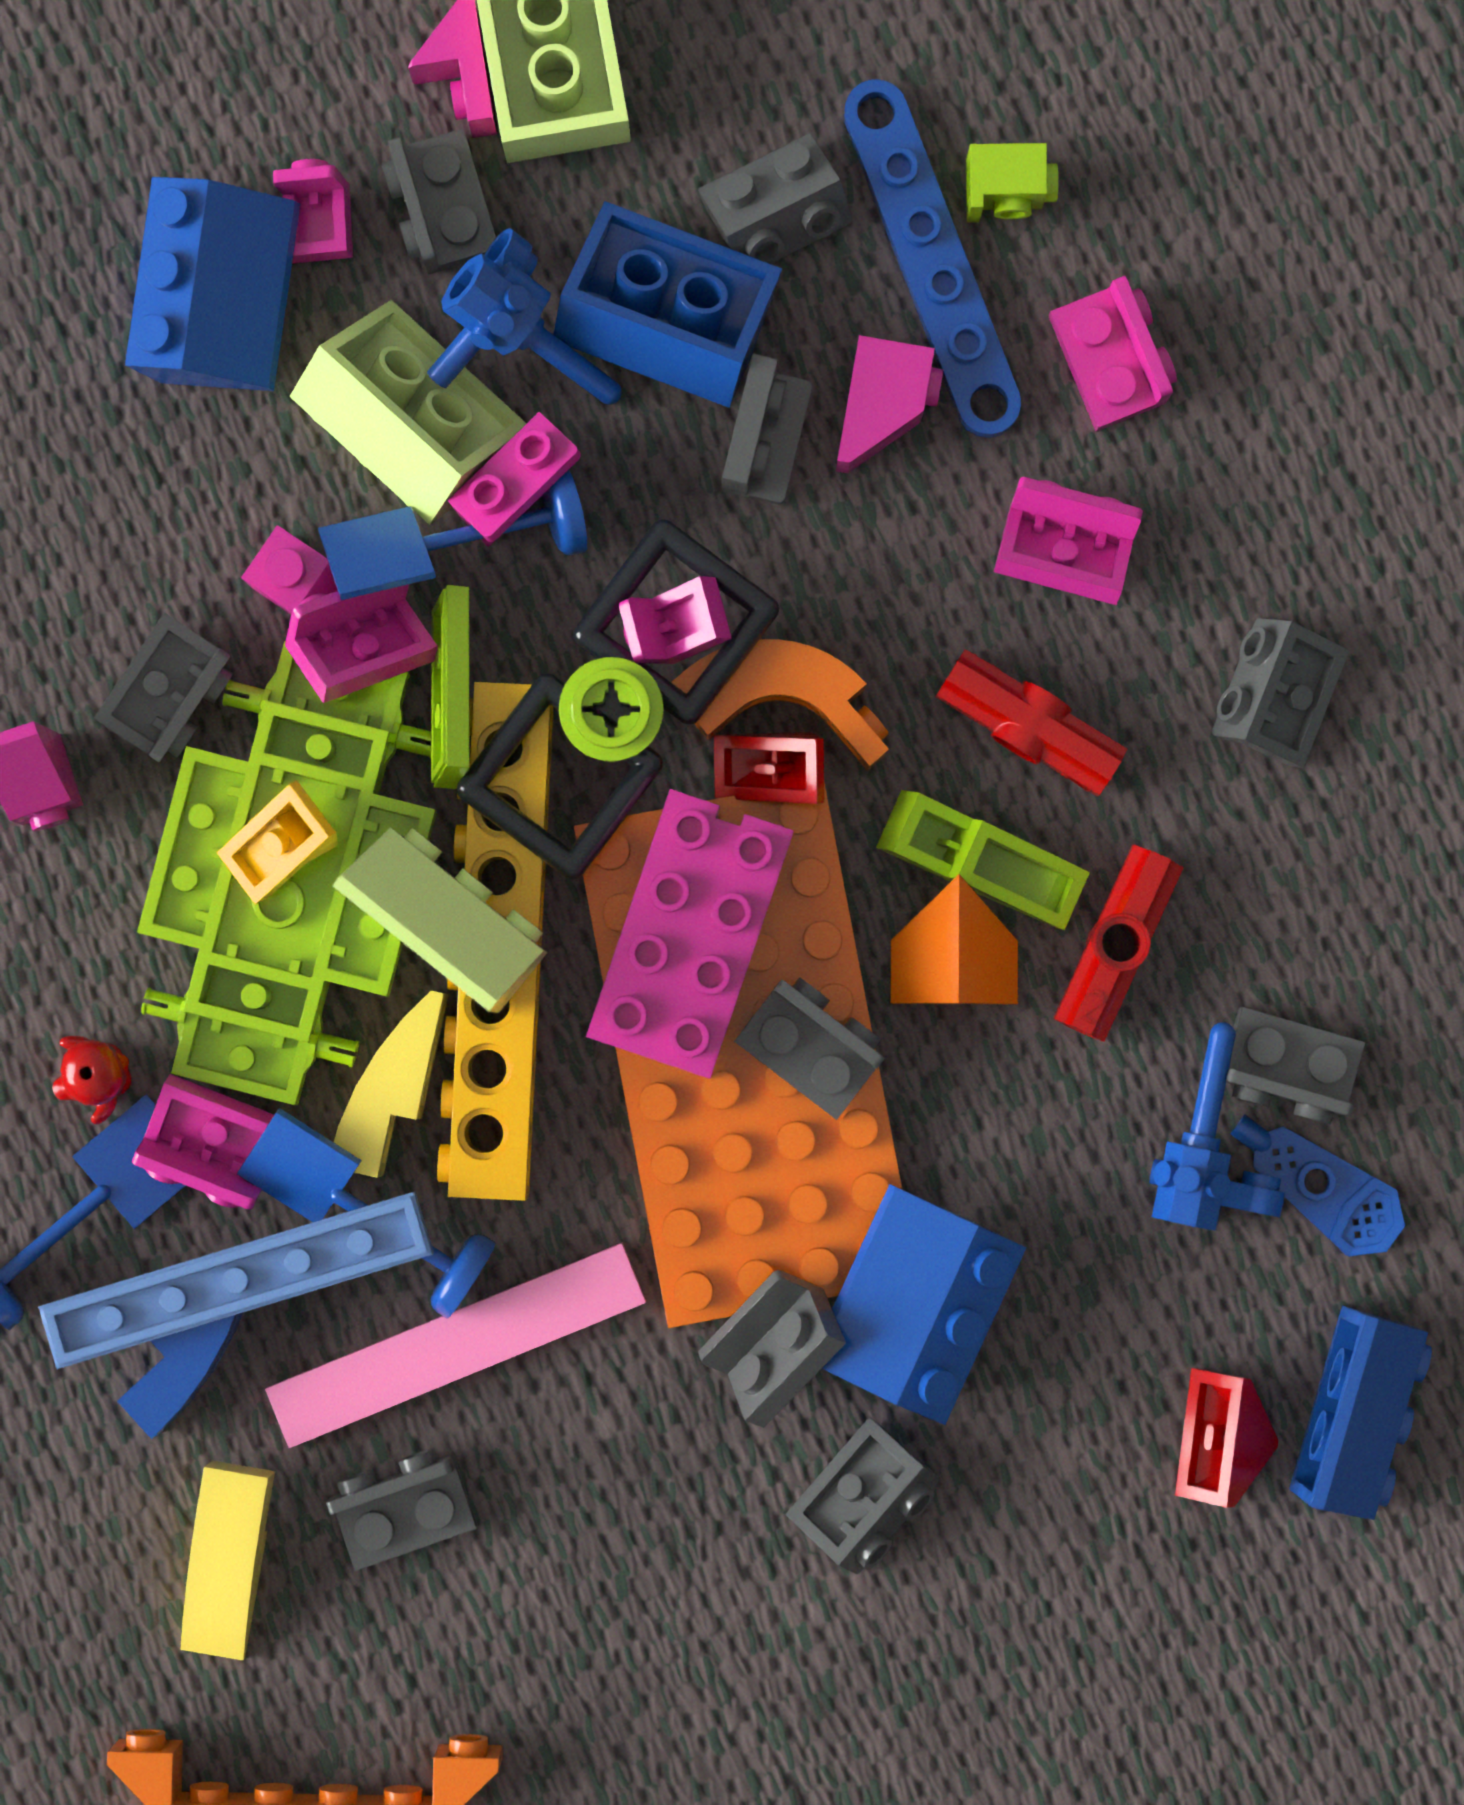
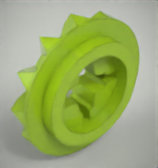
(588, 688)

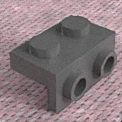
(778, 202)
(164, 688)

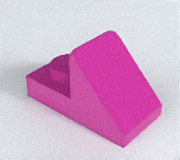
(458, 52)

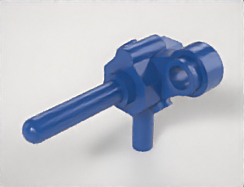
(503, 313)
(1194, 1173)

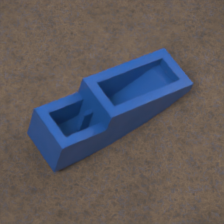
(180, 1375)

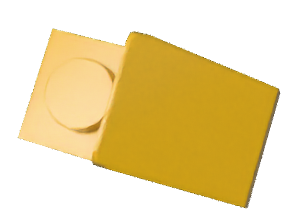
(278, 843)

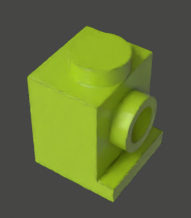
(1008, 180)

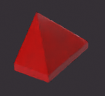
(770, 767)
(1223, 1438)

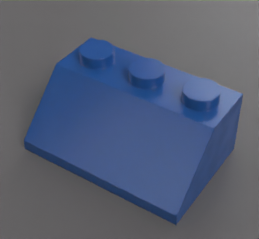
(212, 285)
(666, 303)
(920, 1303)
(1360, 1414)

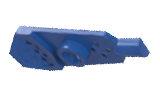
(1341, 1199)

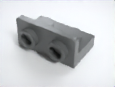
(443, 200)
(766, 432)
(1280, 690)
(811, 1047)
(1293, 1064)
(774, 1344)
(864, 1498)
(403, 1509)

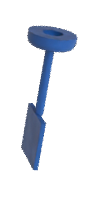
(391, 553)
(310, 1176)
(127, 1186)

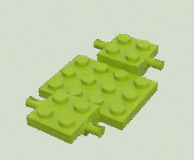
(269, 964)

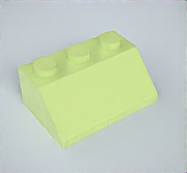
(400, 424)
(443, 917)

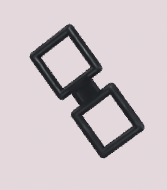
(591, 637)

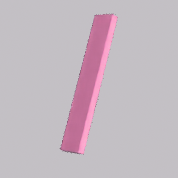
(455, 1346)

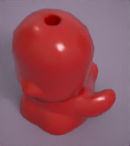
(109, 1077)

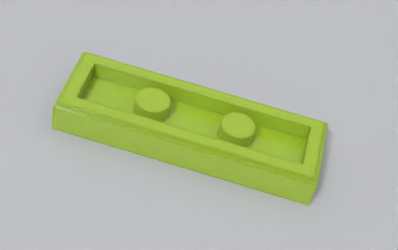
(450, 688)

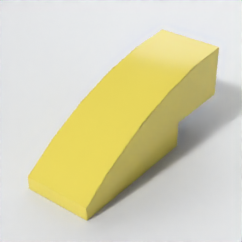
(392, 1085)
(225, 1559)

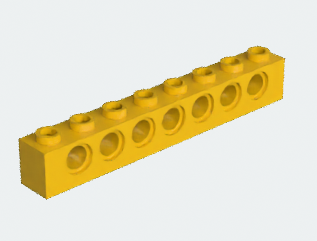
(506, 1170)

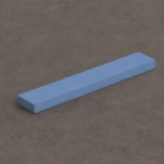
(236, 1280)

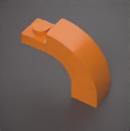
(799, 676)

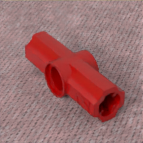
(1031, 723)
(1137, 905)

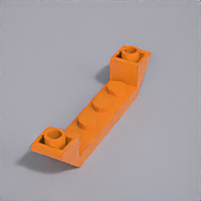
(154, 1774)

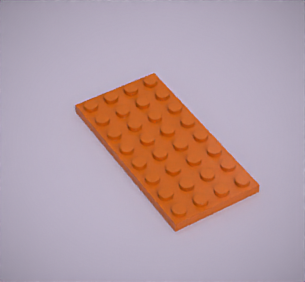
(743, 1164)

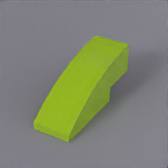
(985, 856)

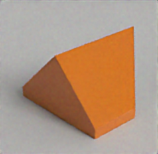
(954, 953)

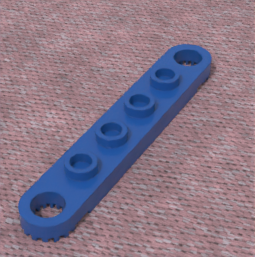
(931, 258)

